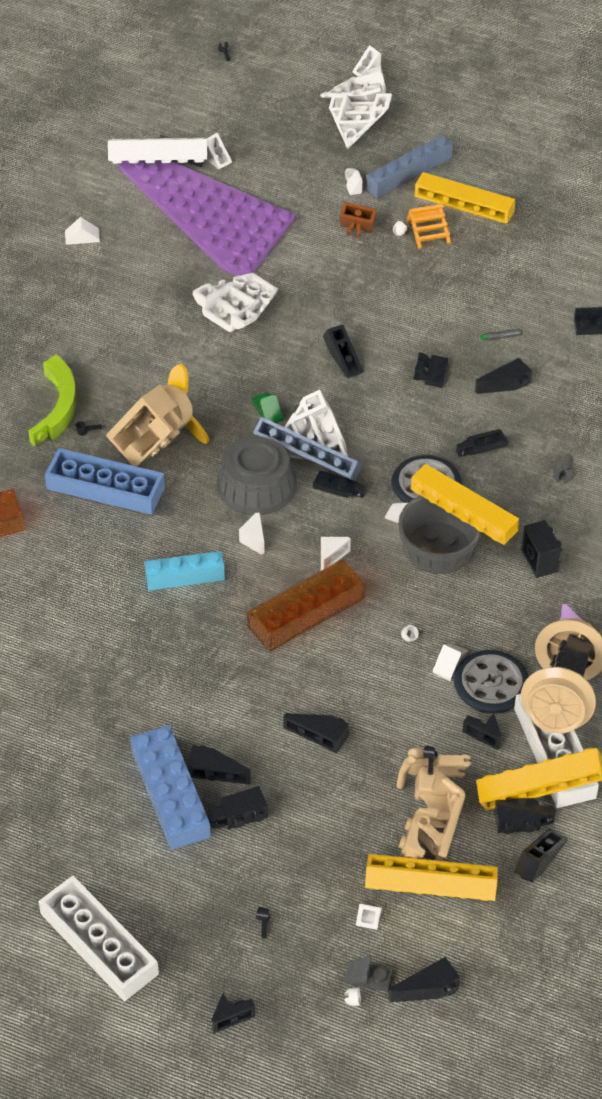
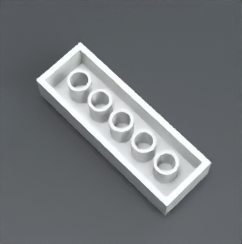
(552, 746)
(98, 938)

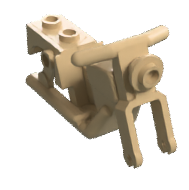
(443, 803)

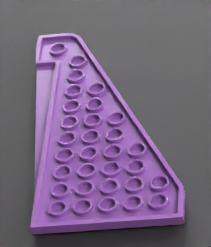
(221, 220)

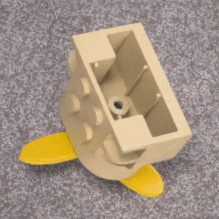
(157, 419)

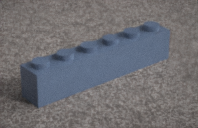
(409, 166)
(309, 449)

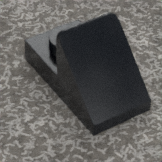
(486, 733)
(229, 1016)

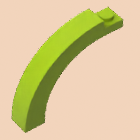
(57, 421)

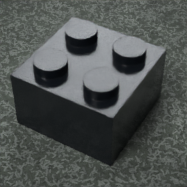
(541, 548)

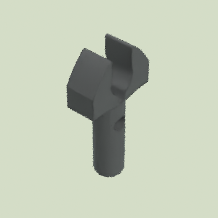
(564, 470)

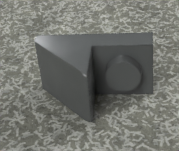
(366, 975)

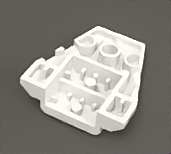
(235, 302)

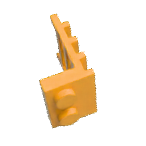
(427, 214)

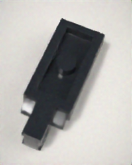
(482, 443)
(338, 485)

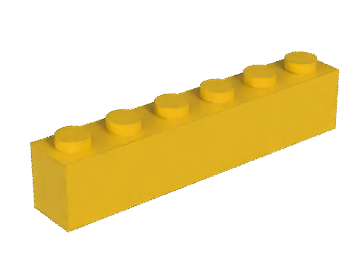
(464, 197)
(464, 504)
(541, 778)
(431, 877)

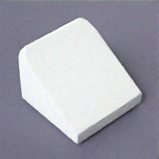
(354, 184)
(394, 511)
(368, 916)

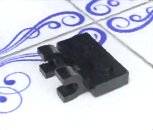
(436, 369)

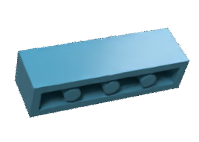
(184, 570)

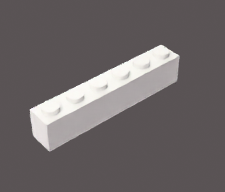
(157, 149)

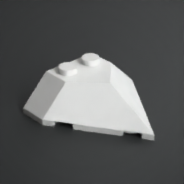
(362, 87)
(357, 117)
(317, 422)

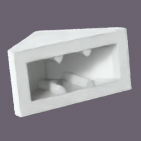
(369, 60)
(216, 152)
(81, 232)
(252, 535)
(333, 550)
(449, 660)

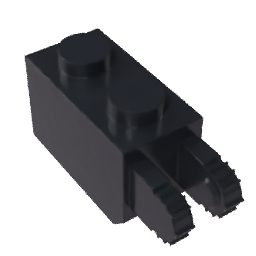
(239, 809)
(522, 815)

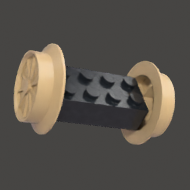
(559, 694)

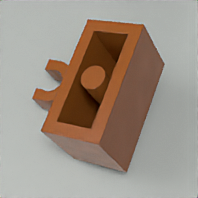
(357, 218)

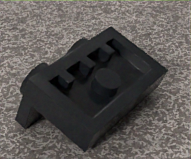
(588, 321)

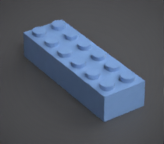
(105, 481)
(170, 787)

